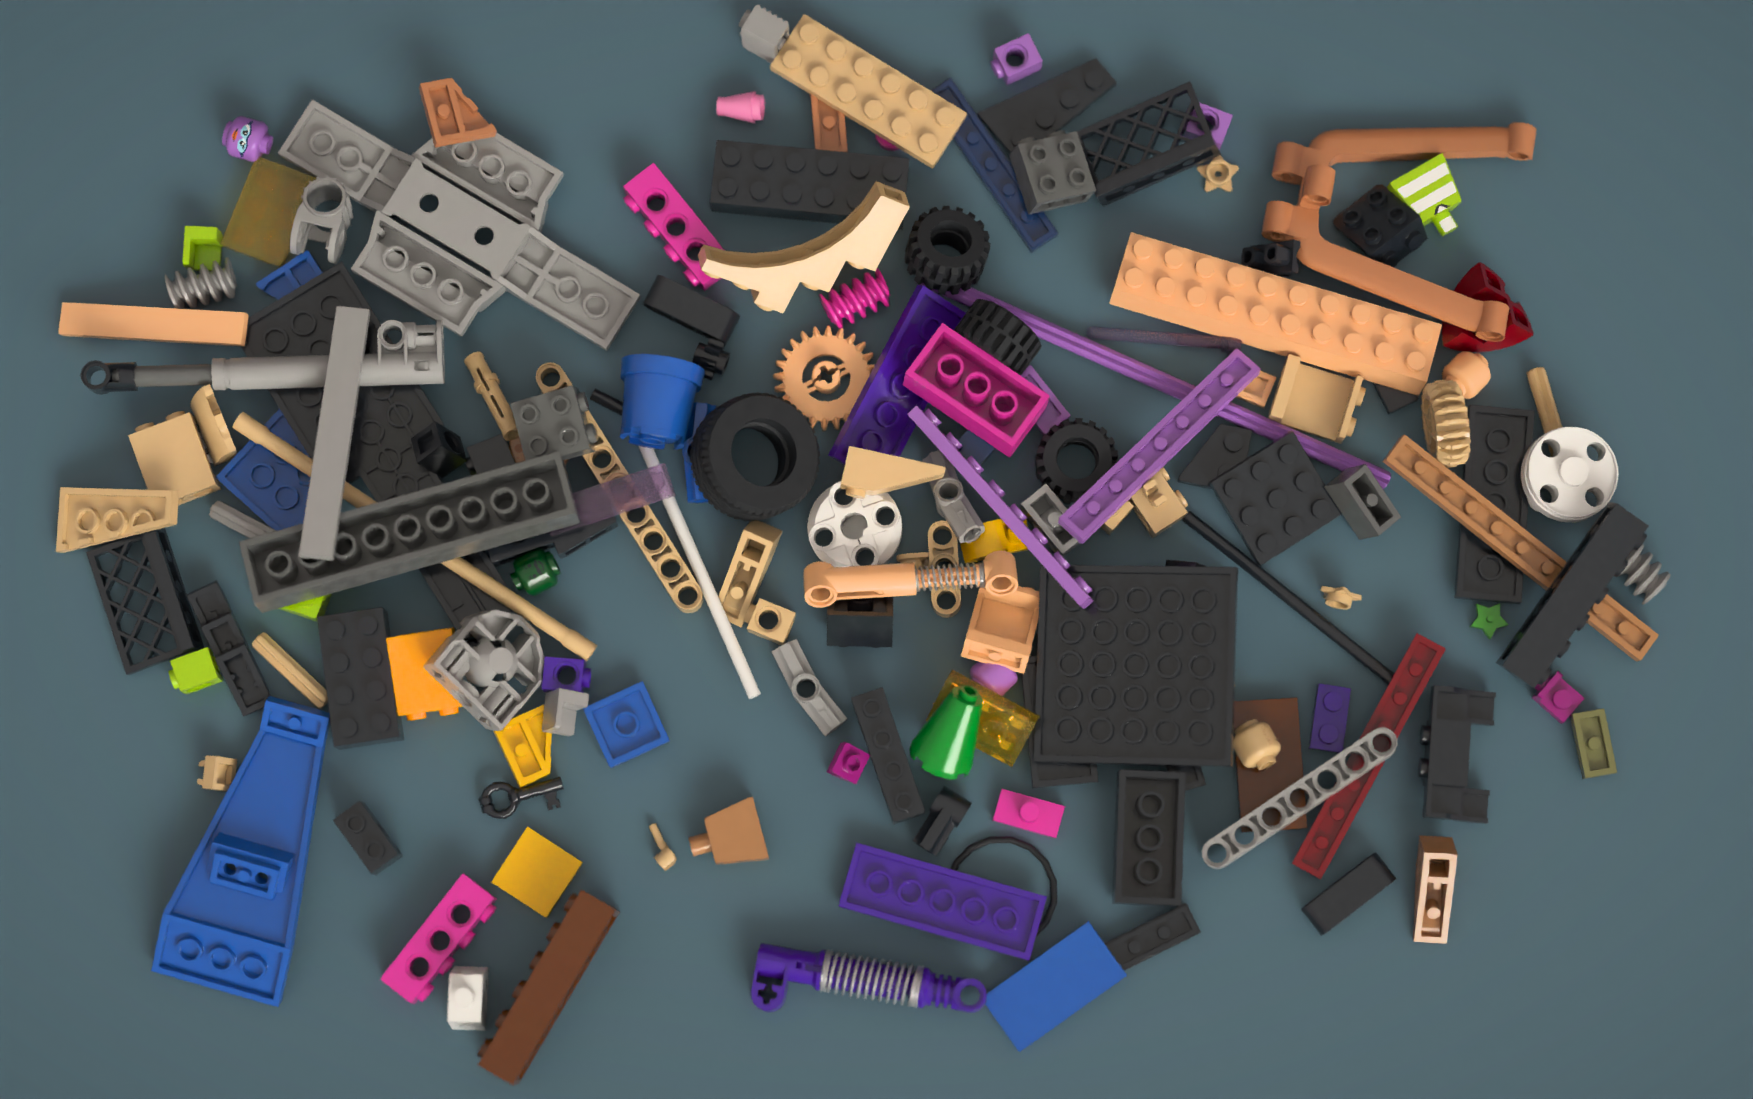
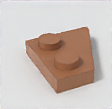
(452, 115)

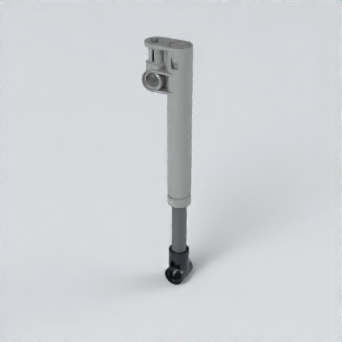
(411, 361)

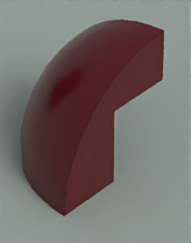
(1486, 285)

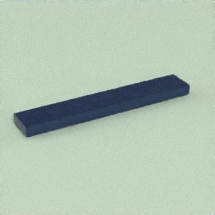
(996, 171)

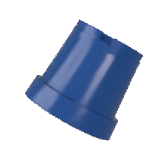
(658, 399)

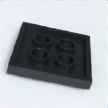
(1275, 498)

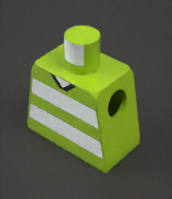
(1430, 193)

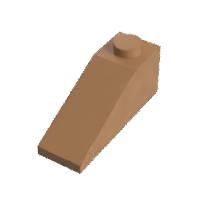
(1434, 888)

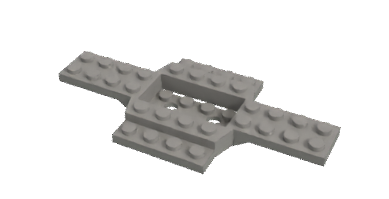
(506, 189)

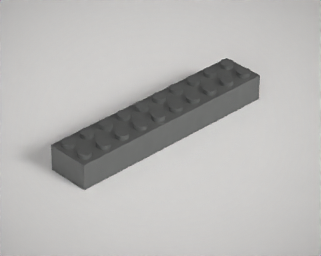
(414, 532)

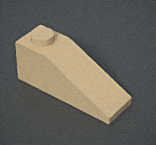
(879, 473)
(748, 569)

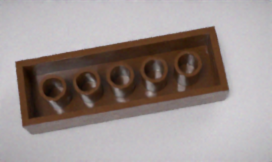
(548, 987)

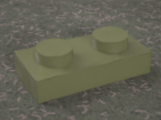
(1593, 743)

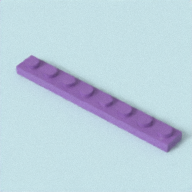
(1159, 446)
(1012, 515)

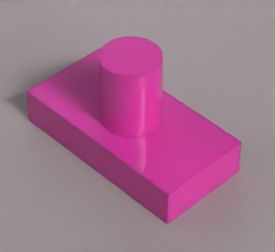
(1028, 813)

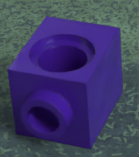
(555, 665)

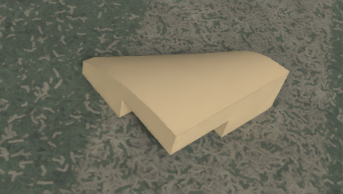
(212, 426)

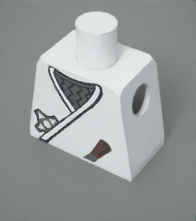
(468, 998)

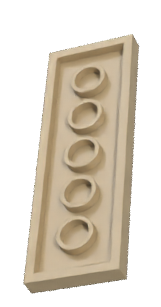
(868, 91)

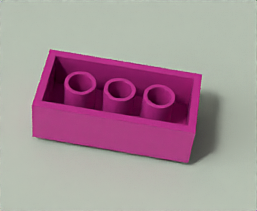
(976, 390)

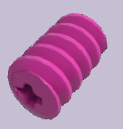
(856, 299)

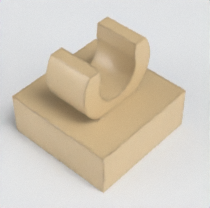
(217, 773)

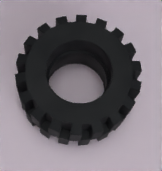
(951, 229)
(999, 334)
(1068, 434)

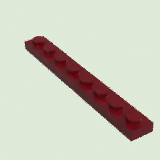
(1390, 713)

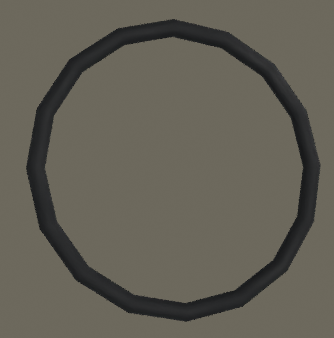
(1053, 882)

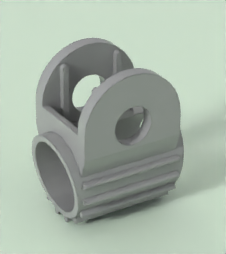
(337, 220)

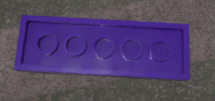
(880, 413)
(942, 901)

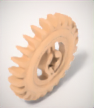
(817, 346)

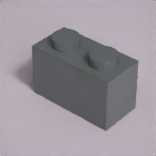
(1362, 502)

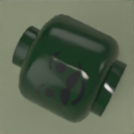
(535, 572)

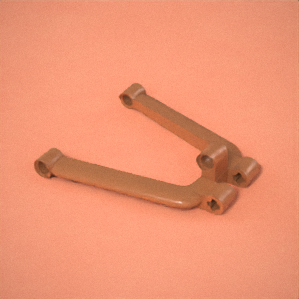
(1313, 172)

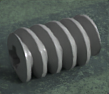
(202, 285)
(1644, 575)

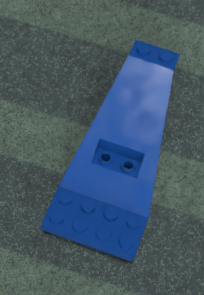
(232, 924)

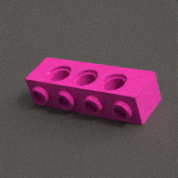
(652, 185)
(400, 973)

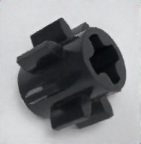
(711, 358)

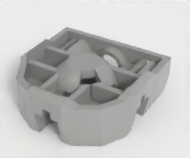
(480, 664)

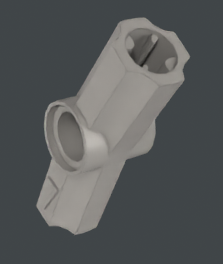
(956, 511)
(796, 670)

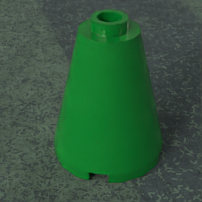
(950, 735)

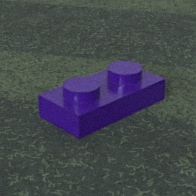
(1329, 718)

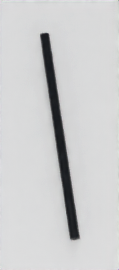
(1288, 597)

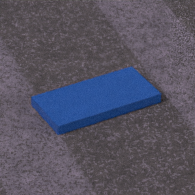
(1054, 986)

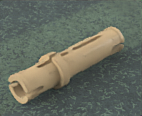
(488, 385)

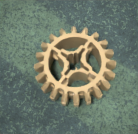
(1446, 422)

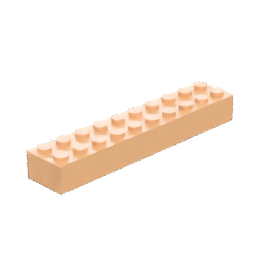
(1276, 314)

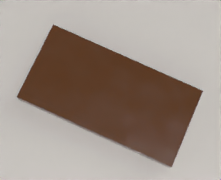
(1259, 786)

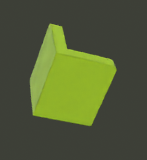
(201, 246)

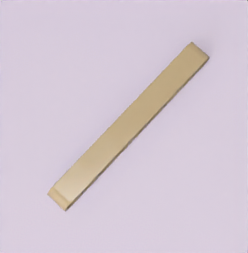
(649, 525)

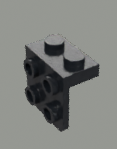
(1382, 226)

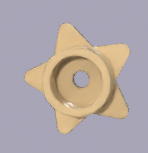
(1218, 165)
(1339, 597)

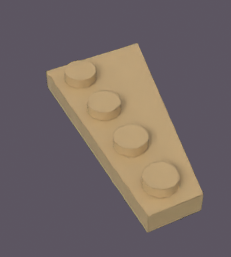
(106, 515)

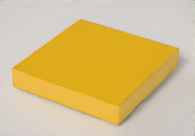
(537, 872)

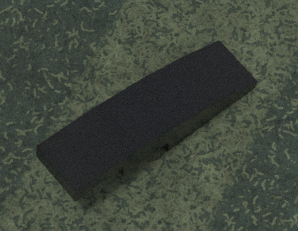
(229, 647)

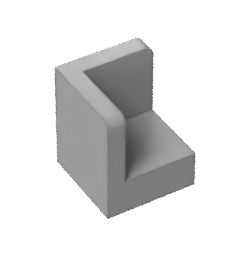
(561, 710)

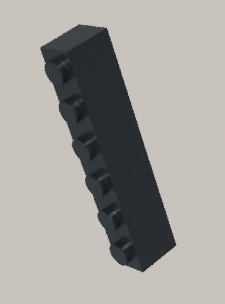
(1573, 594)

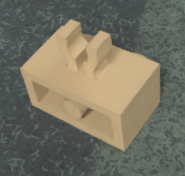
(1158, 504)

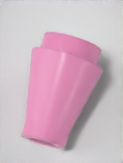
(743, 107)

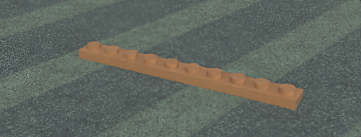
(1510, 540)

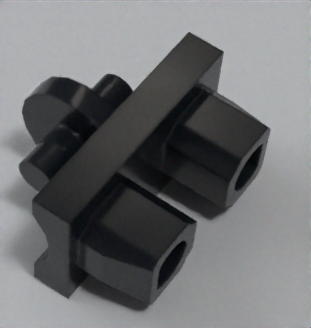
(1273, 258)

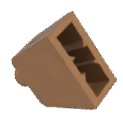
(732, 835)

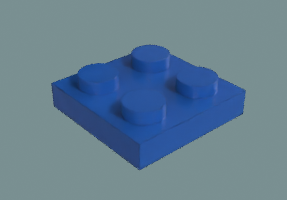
(626, 724)

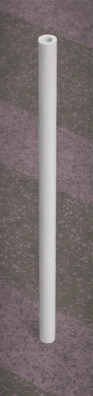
(706, 585)

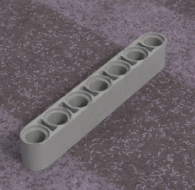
(1308, 784)

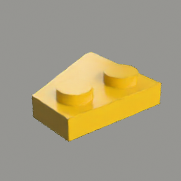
(526, 746)

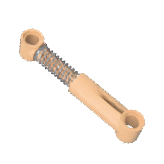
(827, 583)

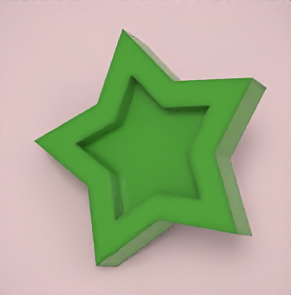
(1488, 619)

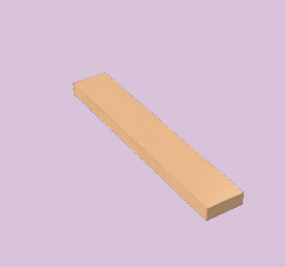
(153, 324)

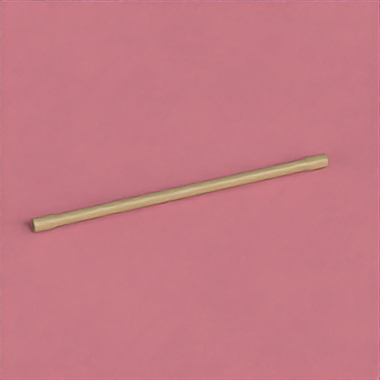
(567, 637)

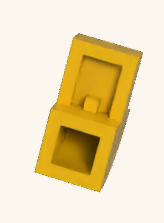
(995, 538)

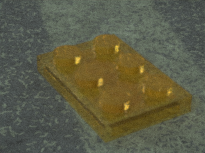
(266, 212)
(1002, 724)

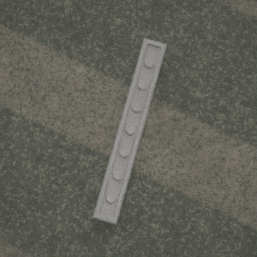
(334, 433)

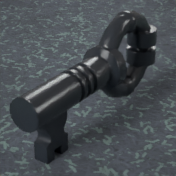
(548, 788)

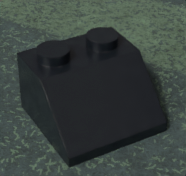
(860, 622)

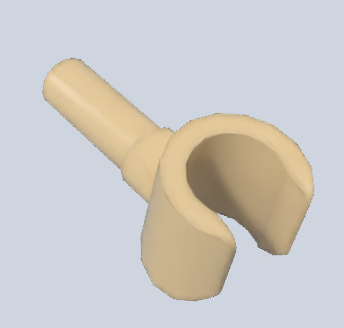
(665, 857)

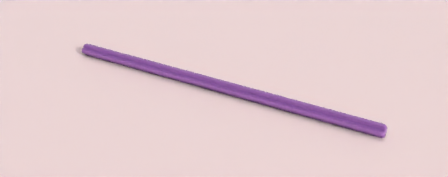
(1170, 385)

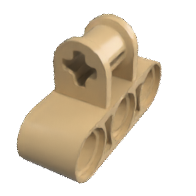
(937, 554)

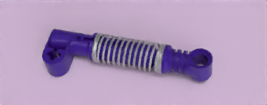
(857, 976)

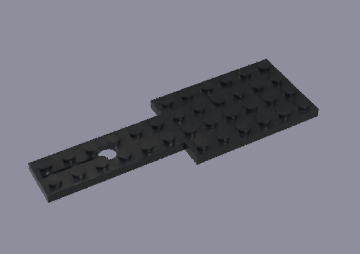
(383, 417)

